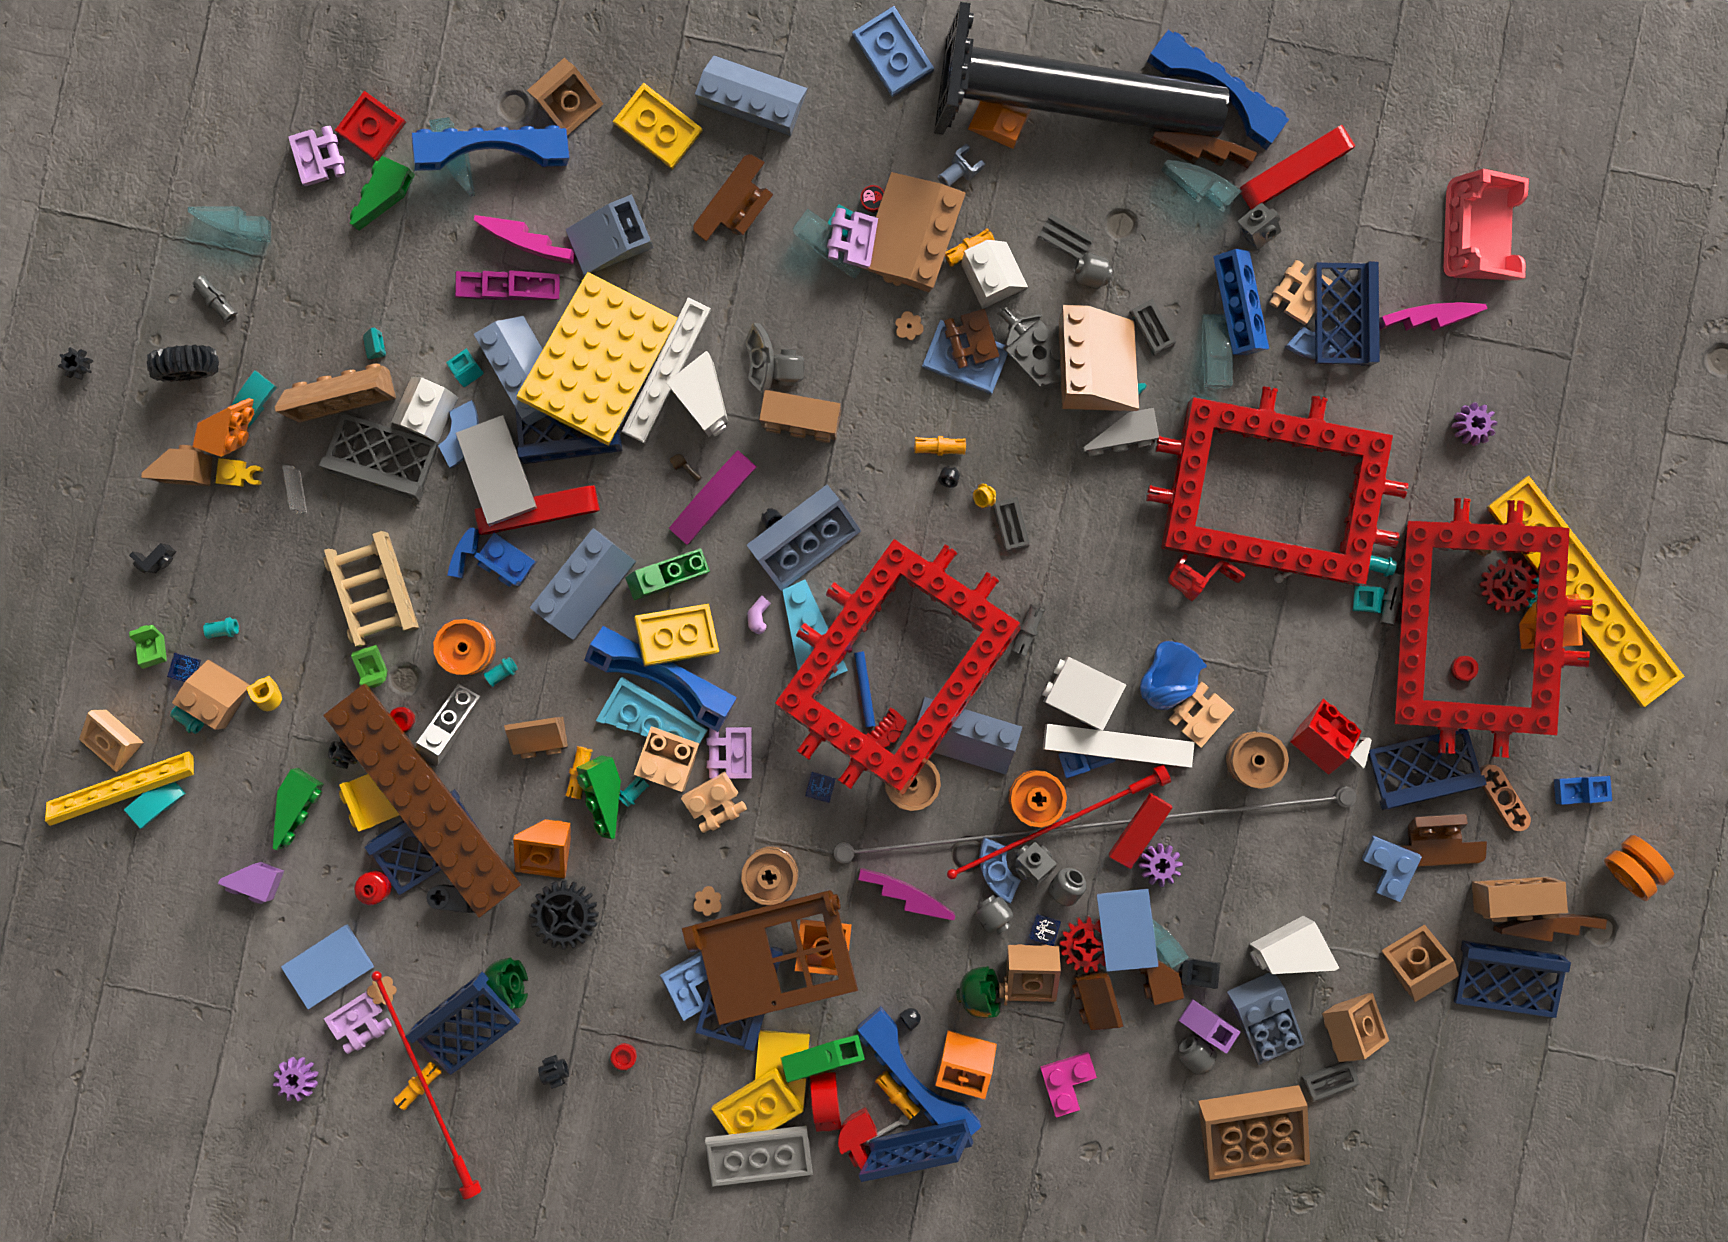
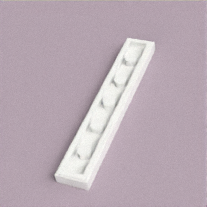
(666, 367)
(1118, 745)

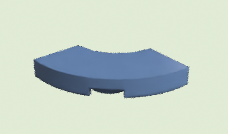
(1304, 343)
(462, 418)
(996, 871)

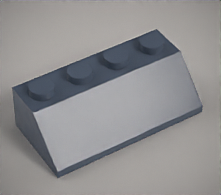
(750, 95)
(512, 354)
(804, 537)
(583, 584)
(978, 740)

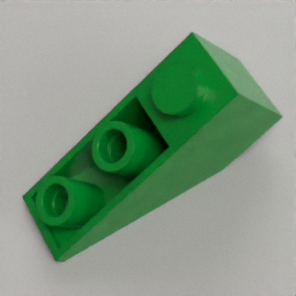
(386, 188)
(666, 574)
(602, 789)
(293, 801)
(823, 1059)

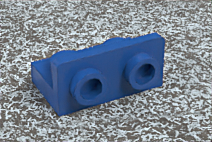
(505, 560)

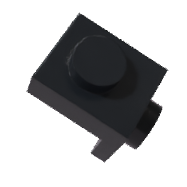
(156, 560)
(1199, 973)

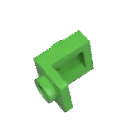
(149, 646)
(370, 666)

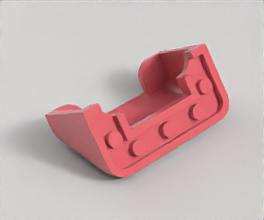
(1481, 225)

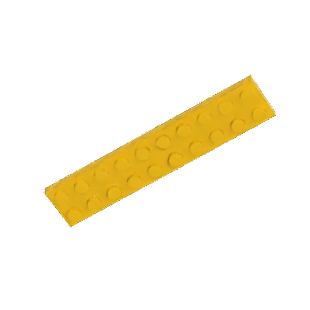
(1614, 625)

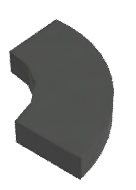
(761, 357)

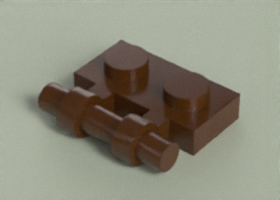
(979, 337)

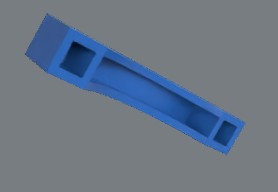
(1177, 58)
(437, 149)
(618, 654)
(882, 1034)

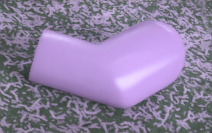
(755, 619)

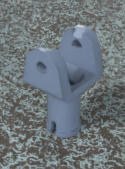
(960, 168)

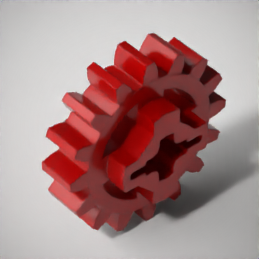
(1519, 585)
(1073, 943)

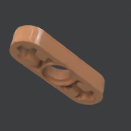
(1507, 817)

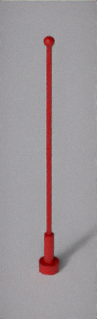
(1160, 776)
(469, 1188)

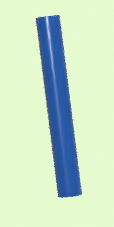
(864, 689)

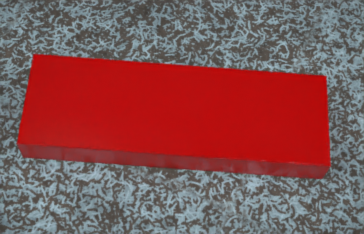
(1140, 830)

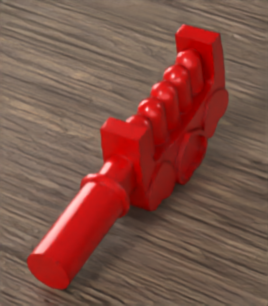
(888, 729)

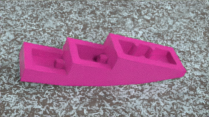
(517, 235)
(1437, 315)

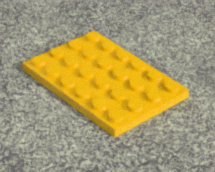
(597, 358)

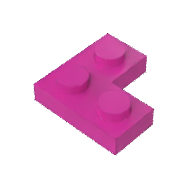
(1061, 1077)

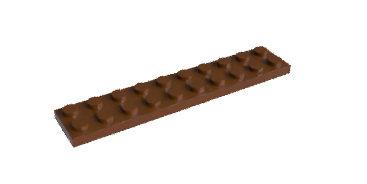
(422, 800)

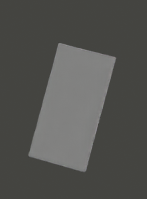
(496, 470)
(759, 1156)

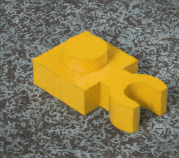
(235, 472)

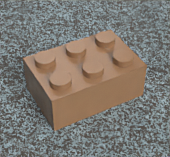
(800, 416)
(1519, 898)

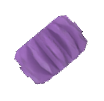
(1468, 416)
(1154, 858)
(287, 1074)

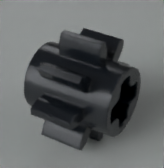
(68, 360)
(341, 754)
(553, 1071)

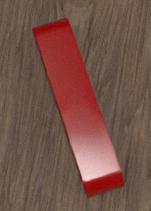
(1297, 167)
(549, 508)

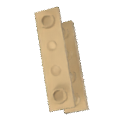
(388, 570)

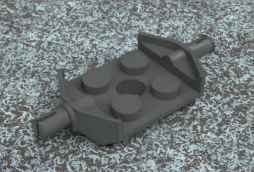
(1031, 334)

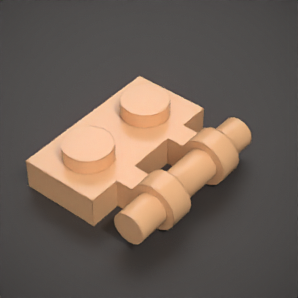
(1302, 303)
(1207, 718)
(711, 795)

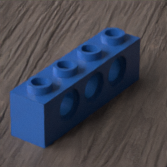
(1241, 302)

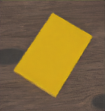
(657, 126)
(676, 635)
(773, 1046)
(758, 1105)

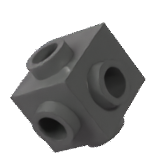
(1260, 225)
(1034, 863)

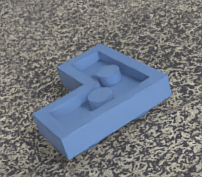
(1398, 866)
(681, 984)

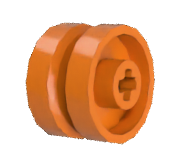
(449, 650)
(1048, 808)
(1639, 867)

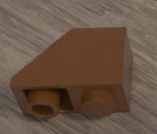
(1162, 984)

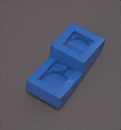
(467, 545)
(1079, 763)
(1583, 790)

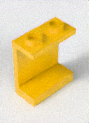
(366, 803)

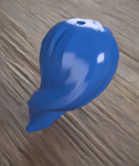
(1171, 675)

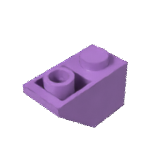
(257, 881)
(1209, 1026)

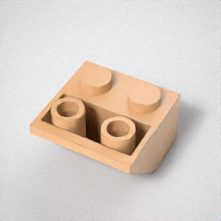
(667, 759)

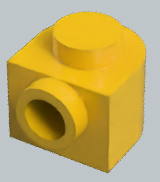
(265, 694)

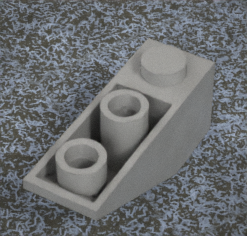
(1133, 428)
(446, 725)

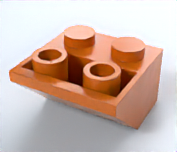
(225, 430)
(965, 1064)

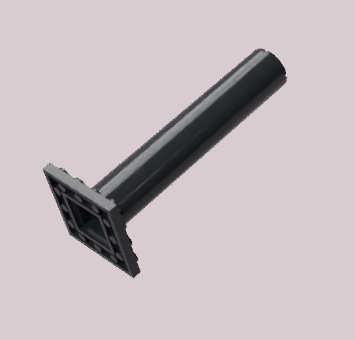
(1071, 88)

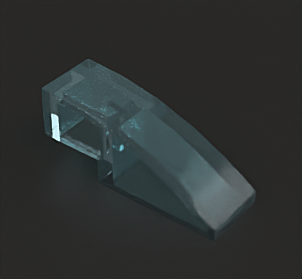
(461, 166)
(1201, 182)
(234, 222)
(816, 233)
(1216, 352)
(1168, 946)

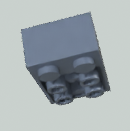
(609, 235)
(1266, 1017)

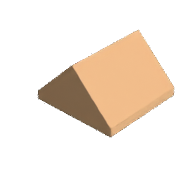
(109, 738)

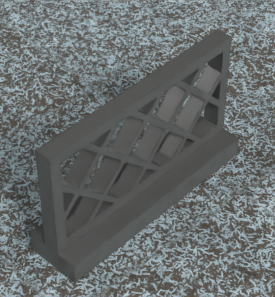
(366, 474)

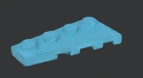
(803, 609)
(638, 710)

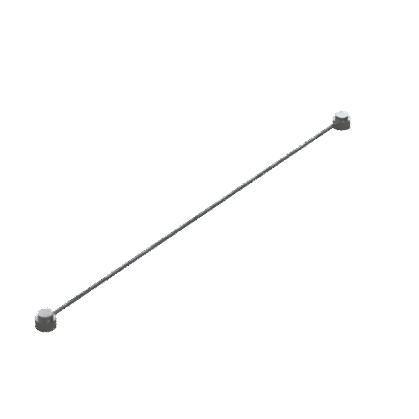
(1343, 797)

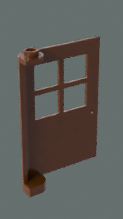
(742, 964)

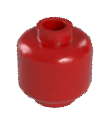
(378, 882)

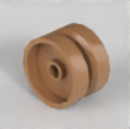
(1272, 759)
(922, 794)
(767, 890)

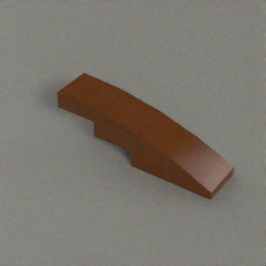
(1191, 146)
(1543, 928)

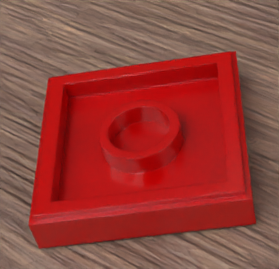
(370, 126)

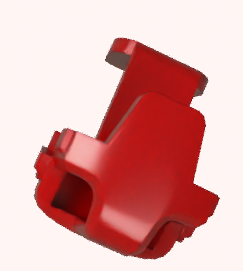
(1193, 588)

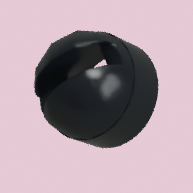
(949, 477)
(768, 515)
(910, 1018)

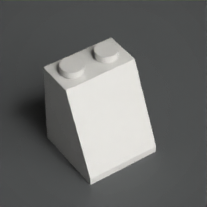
(992, 272)
(701, 394)
(425, 408)
(1083, 693)
(1294, 949)

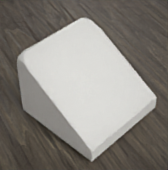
(1360, 752)

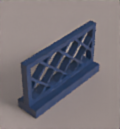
(1368, 313)
(562, 448)
(1431, 790)
(397, 834)
(1517, 958)
(453, 1006)
(752, 1025)
(916, 1150)

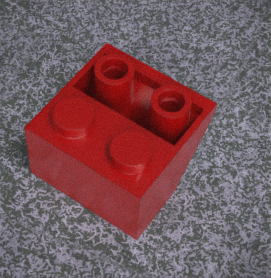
(1326, 737)

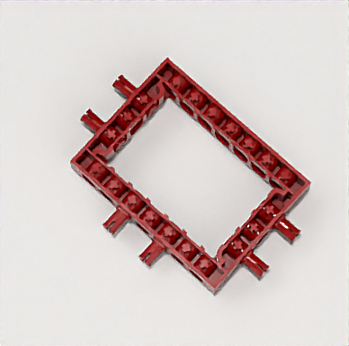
(1311, 432)
(1550, 608)
(858, 610)

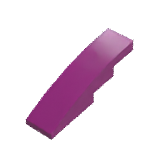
(507, 286)
(712, 497)
(915, 899)

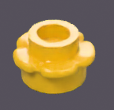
(984, 496)

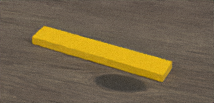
(119, 788)

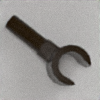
(679, 461)

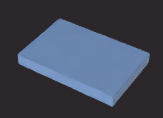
(893, 51)
(978, 376)
(1127, 930)
(327, 966)

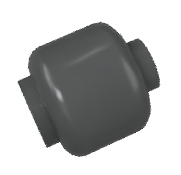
(1092, 271)
(788, 368)
(1067, 886)
(994, 914)
(1197, 1055)

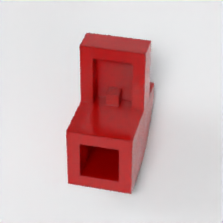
(825, 1102)
(855, 1131)

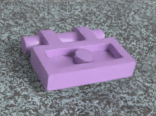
(309, 158)
(859, 241)
(738, 752)
(351, 1016)

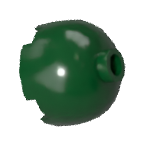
(506, 980)
(978, 993)

